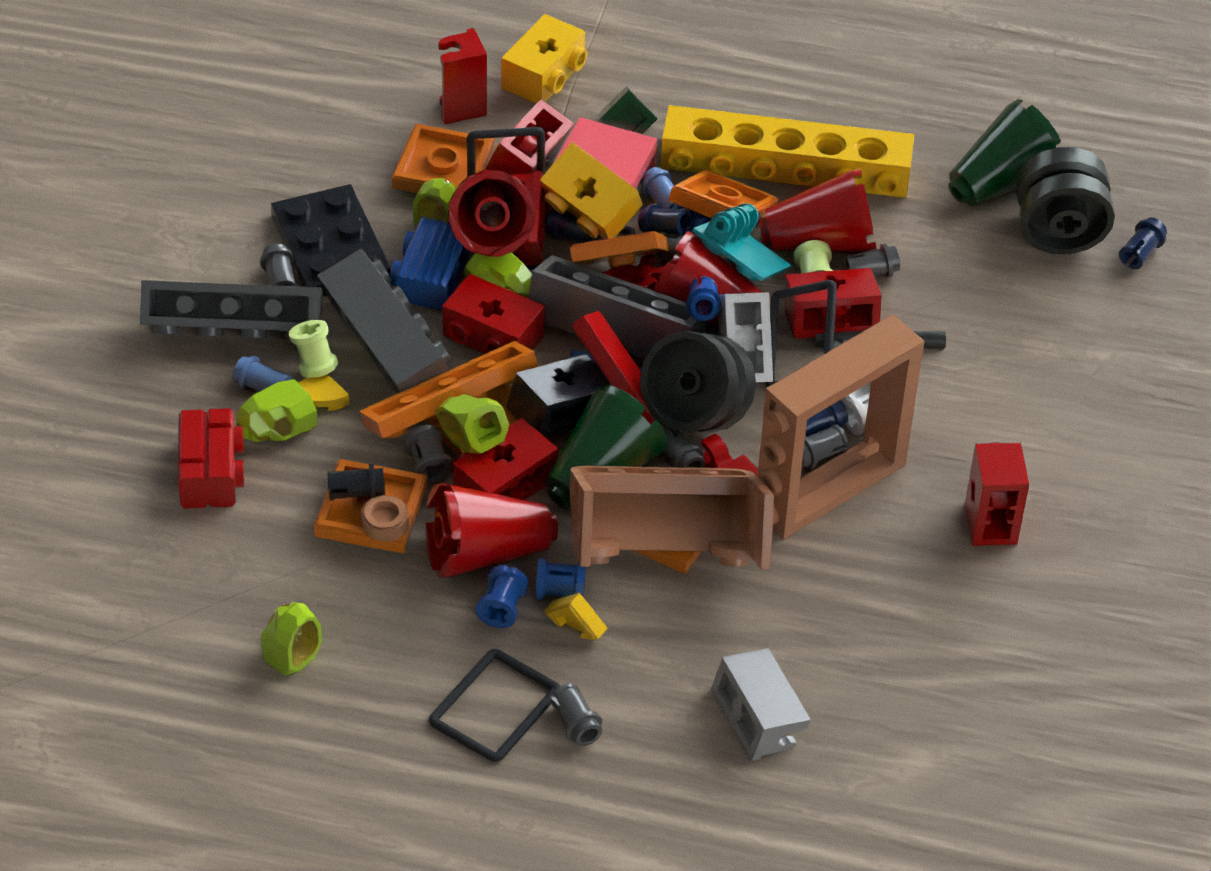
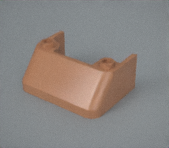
(670, 511)

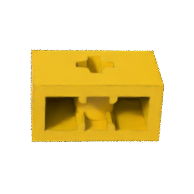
(543, 59)
(581, 173)

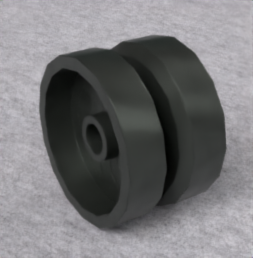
(1065, 200)
(697, 382)

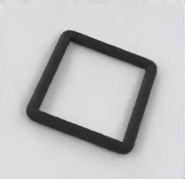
(498, 133)
(799, 290)
(468, 680)

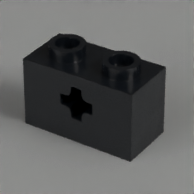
(555, 393)

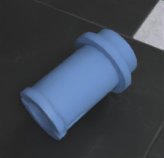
(658, 185)
(253, 374)

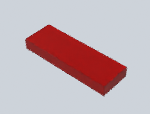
(611, 356)

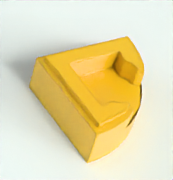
(325, 392)
(578, 614)

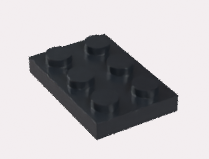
(324, 231)

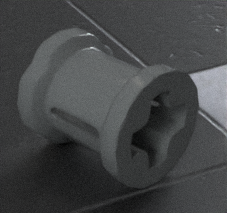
(429, 453)

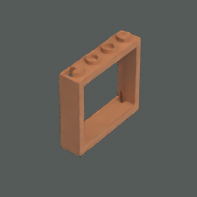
(889, 359)

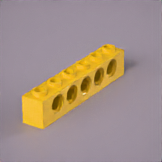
(785, 149)

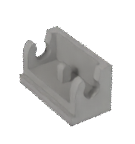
(759, 702)

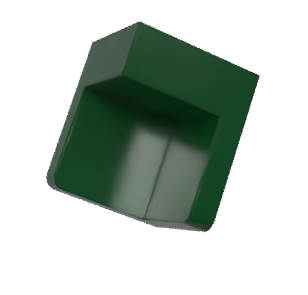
(628, 113)

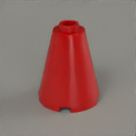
(828, 213)
(492, 227)
(698, 261)
(483, 529)

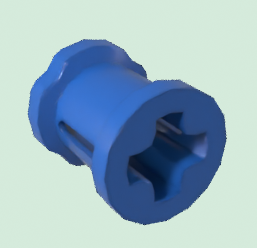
(559, 579)
(500, 602)

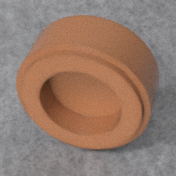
(385, 518)

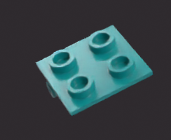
(730, 235)

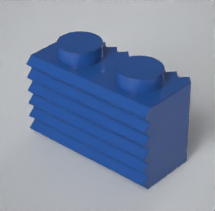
(430, 264)

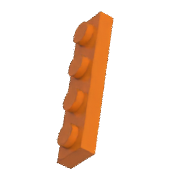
(419, 403)

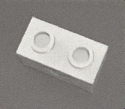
(747, 322)

